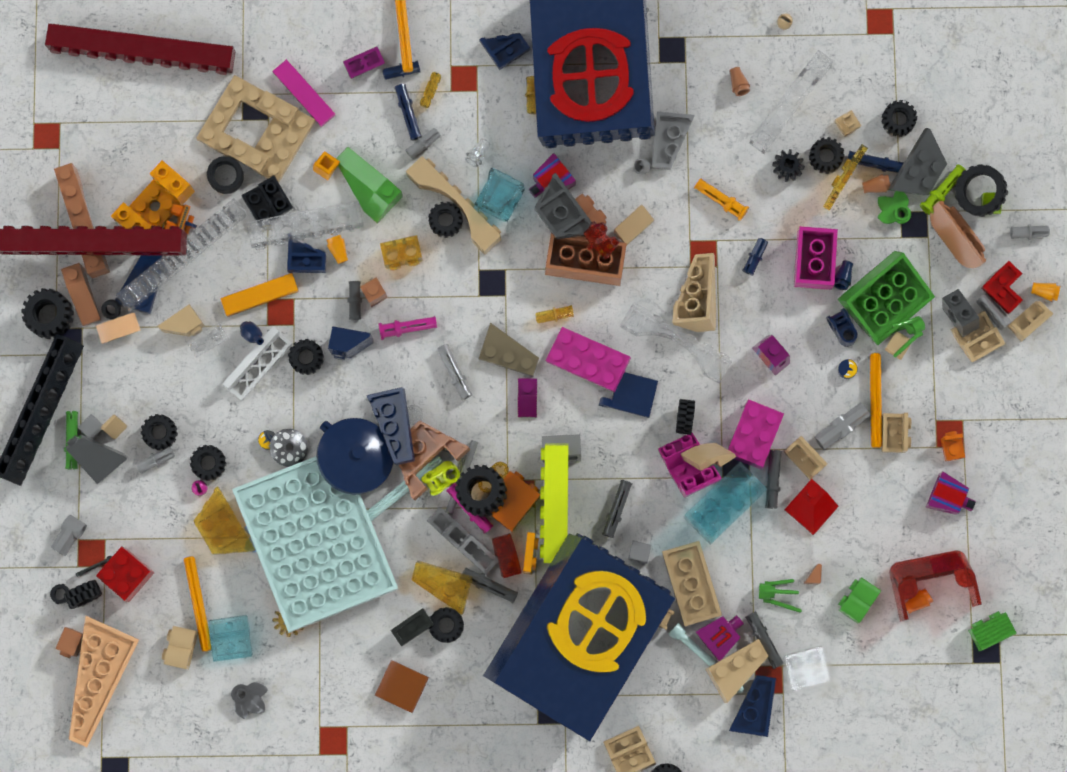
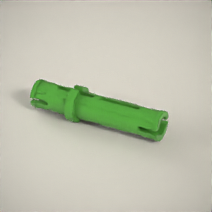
(71, 430)

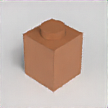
(373, 292)
(69, 642)

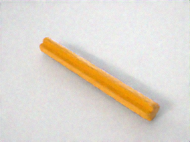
(404, 37)
(876, 400)
(197, 602)

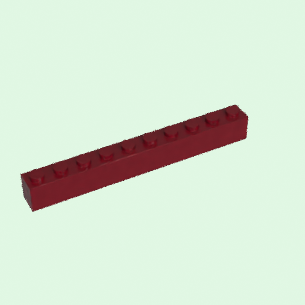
(140, 48)
(93, 241)

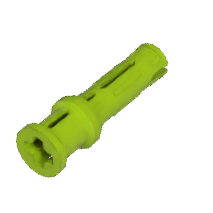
(944, 188)

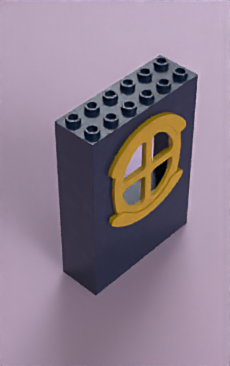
(547, 667)

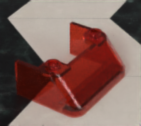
(907, 572)

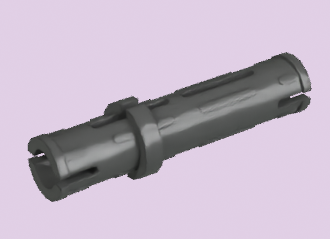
(773, 479)
(624, 488)
(491, 586)
(761, 634)

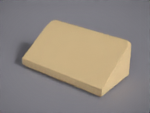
(633, 224)

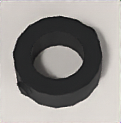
(106, 313)
(53, 592)

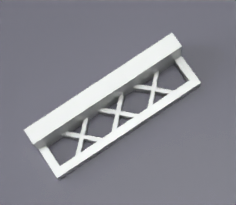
(250, 361)

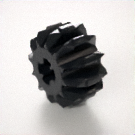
(786, 171)

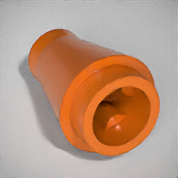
(920, 601)

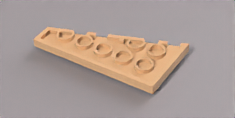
(100, 668)

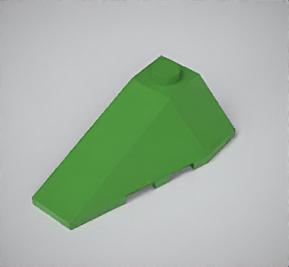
(370, 187)

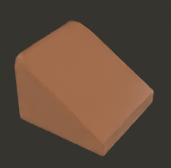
(815, 575)

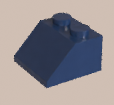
(347, 342)

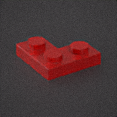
(999, 287)

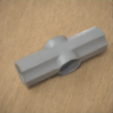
(842, 426)

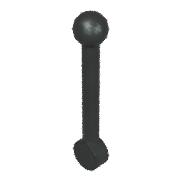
(93, 566)

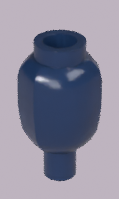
(251, 332)

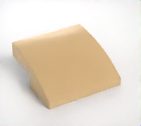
(981, 340)
(706, 455)
(629, 751)

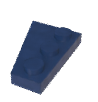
(756, 708)

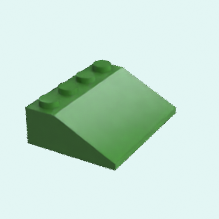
(886, 296)

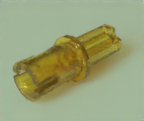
(531, 103)
(554, 314)

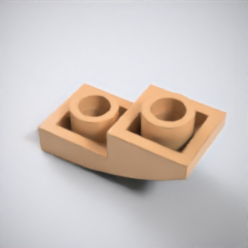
(118, 328)

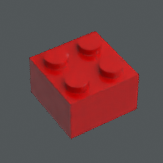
(125, 574)

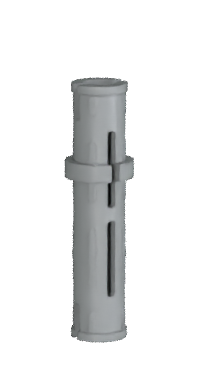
(463, 391)

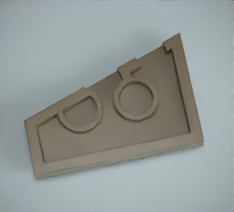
(507, 353)

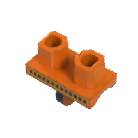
(182, 213)

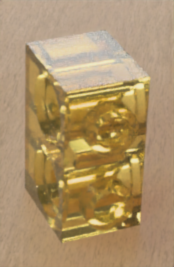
(400, 247)

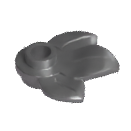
(251, 701)

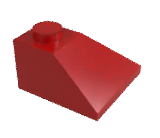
(812, 507)

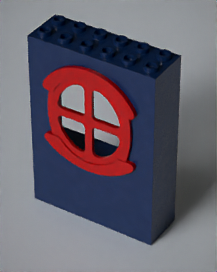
(621, 28)

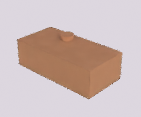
(573, 260)

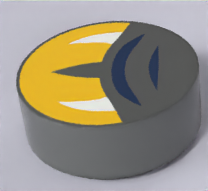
(265, 438)

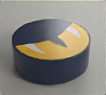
(847, 369)

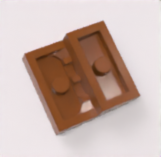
(401, 686)

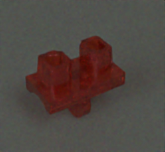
(599, 240)

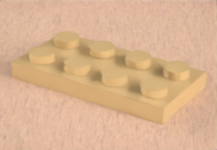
(691, 583)

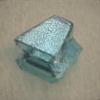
(500, 195)

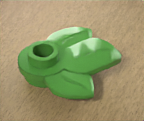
(892, 206)

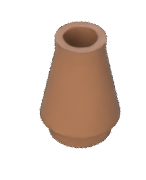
(739, 83)
(877, 185)

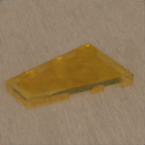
(444, 584)

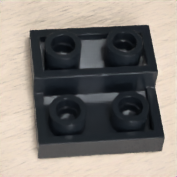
(267, 200)

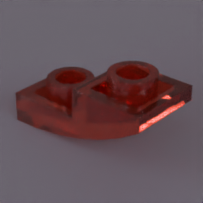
(507, 555)

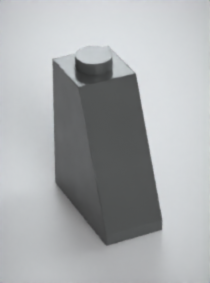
(94, 456)

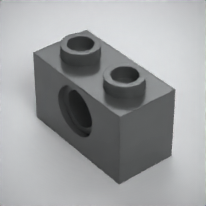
(960, 312)

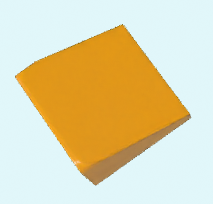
(325, 165)

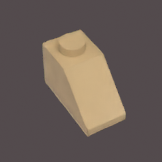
(183, 323)

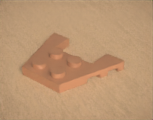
(427, 445)

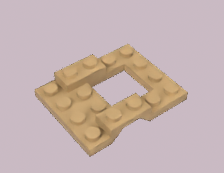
(279, 141)

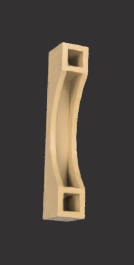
(428, 178)

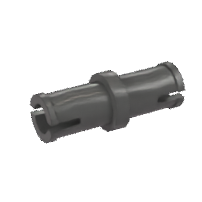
(354, 300)

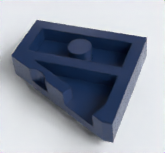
(505, 48)
(305, 259)

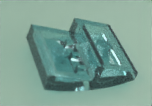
(230, 638)

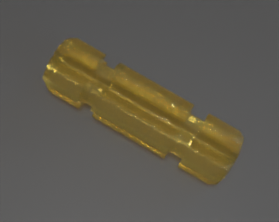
(430, 90)

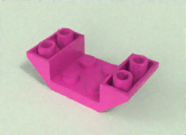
(687, 477)

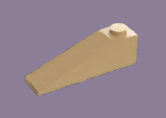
(697, 300)

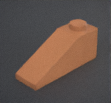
(81, 293)

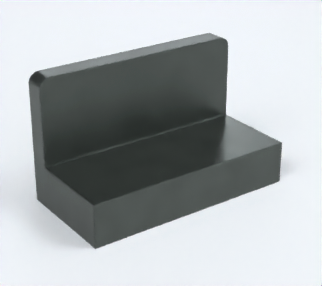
(412, 627)

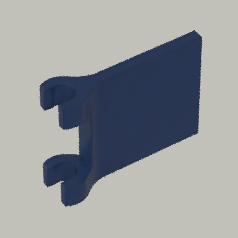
(632, 395)

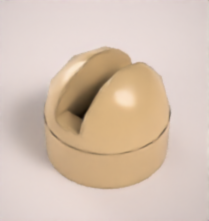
(783, 24)

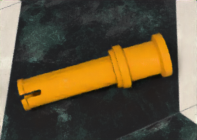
(729, 203)

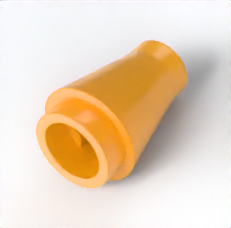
(337, 248)
(1046, 290)

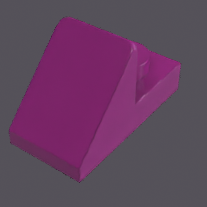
(527, 397)

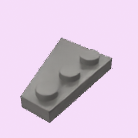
(669, 136)

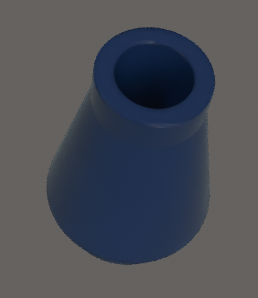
(844, 275)

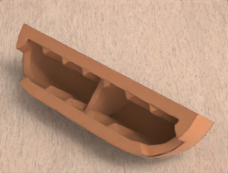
(957, 235)

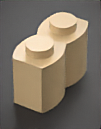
(180, 647)

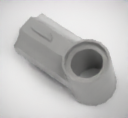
(70, 531)

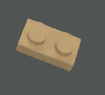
(895, 433)

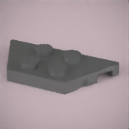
(921, 167)
(561, 211)

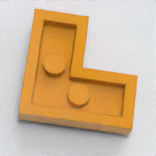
(530, 561)

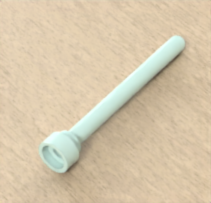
(678, 633)

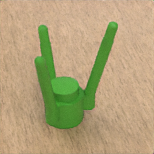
(912, 326)
(768, 591)

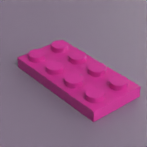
(588, 359)

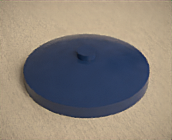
(354, 456)

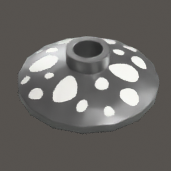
(281, 454)

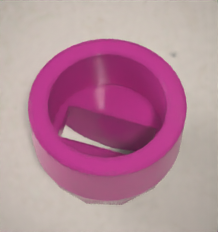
(203, 486)

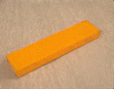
(259, 294)

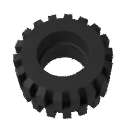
(37, 302)
(473, 477)

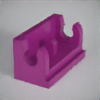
(363, 62)

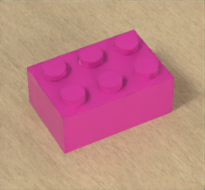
(815, 258)
(755, 434)

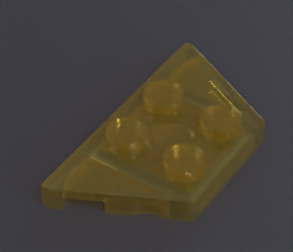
(840, 182)
(221, 527)

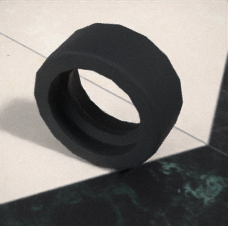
(225, 160)

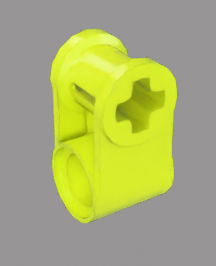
(440, 478)

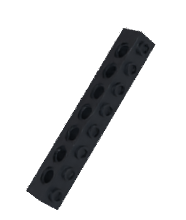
(39, 409)

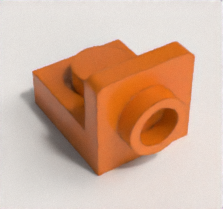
(952, 446)

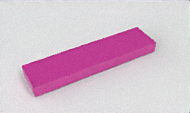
(303, 93)

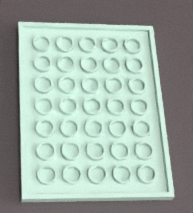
(313, 544)

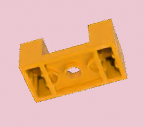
(166, 189)

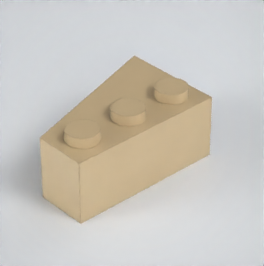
(734, 670)

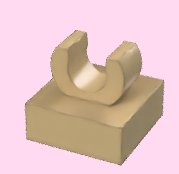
(847, 123)

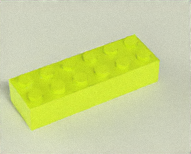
(555, 499)

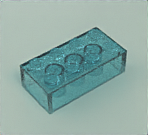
(725, 503)

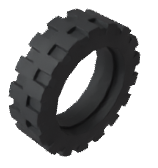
(996, 202)

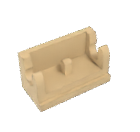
(1030, 320)
(805, 457)

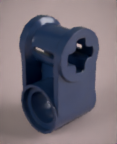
(840, 324)

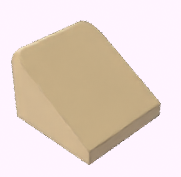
(896, 343)
(114, 426)

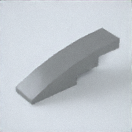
(462, 540)

